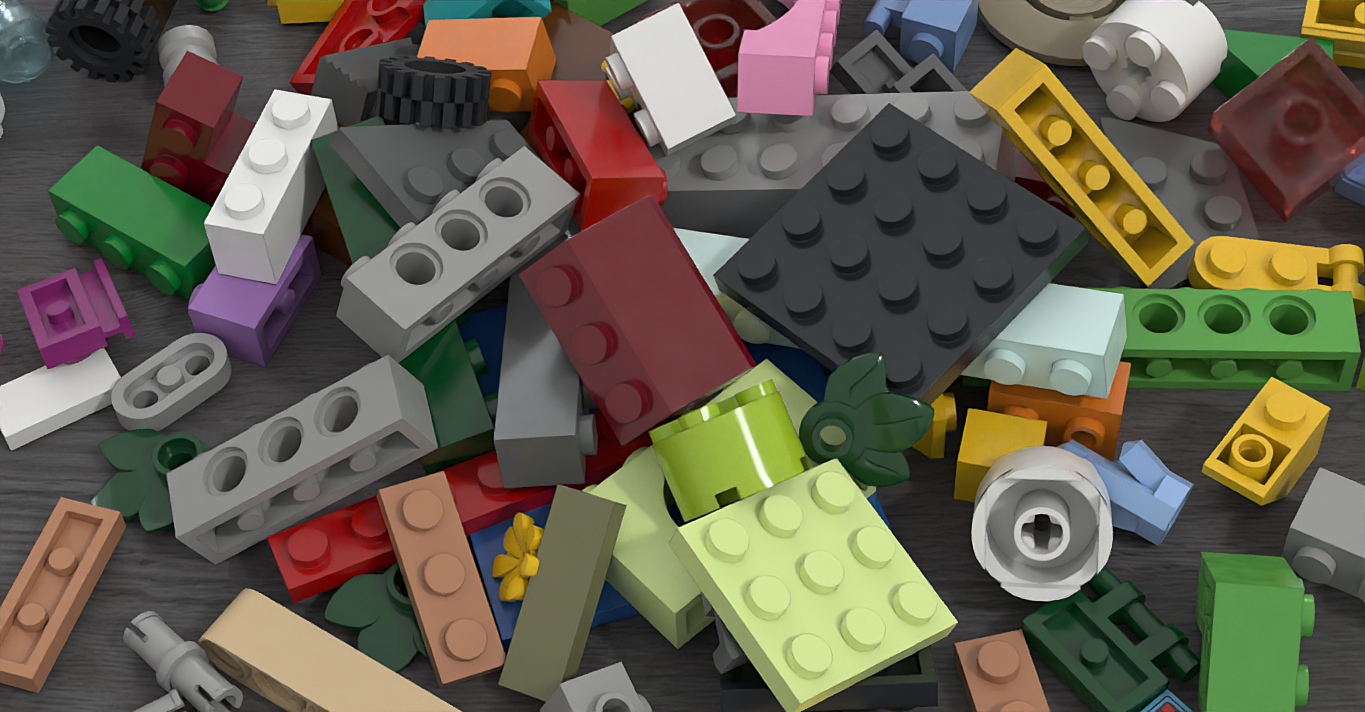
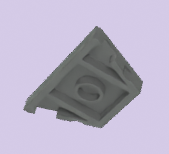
(1191, 181)

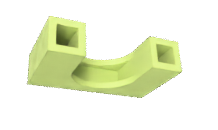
(642, 561)

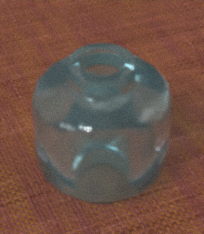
(23, 42)

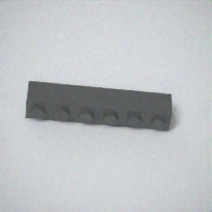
(542, 401)

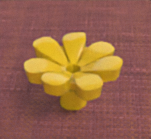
(520, 562)

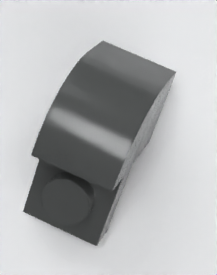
(879, 68)

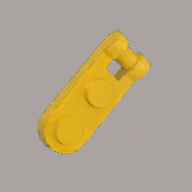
(1268, 265)

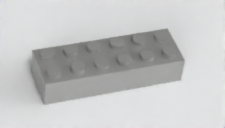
(761, 160)

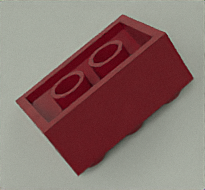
(637, 319)

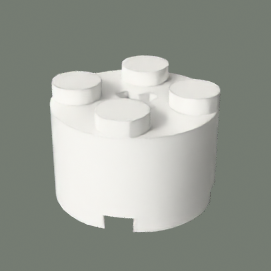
(1155, 57)
(1080, 530)

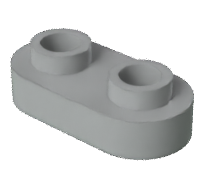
(170, 382)

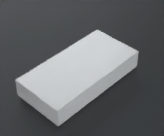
(55, 397)

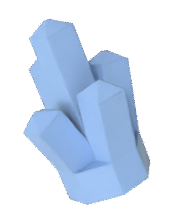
(1140, 489)

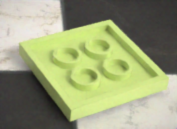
(812, 585)

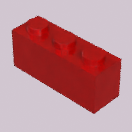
(593, 148)

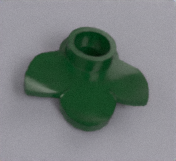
(873, 421)
(142, 466)
(381, 615)

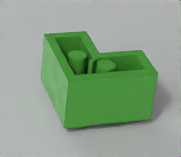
(1251, 632)

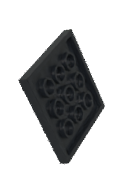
(902, 256)

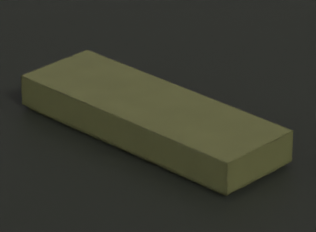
(562, 593)

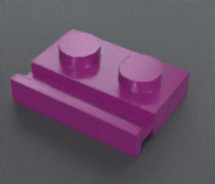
(74, 314)

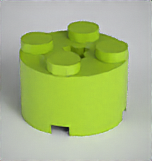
(729, 450)

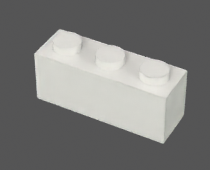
(270, 189)

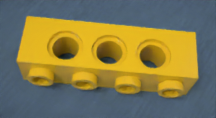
(1081, 166)

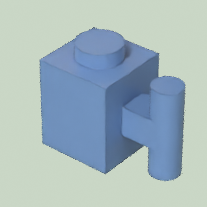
(927, 27)

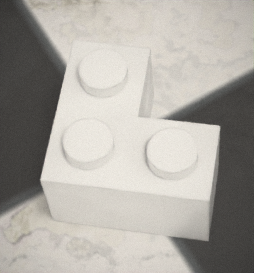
(668, 78)

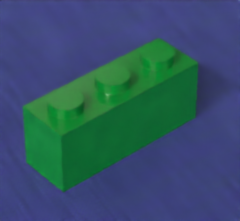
(135, 221)

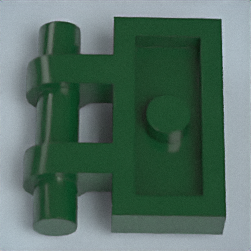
(1097, 658)

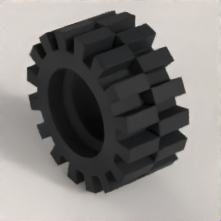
(104, 36)
(432, 91)

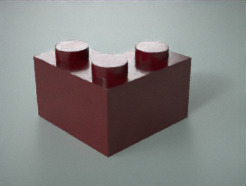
(195, 129)

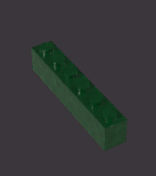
(444, 363)

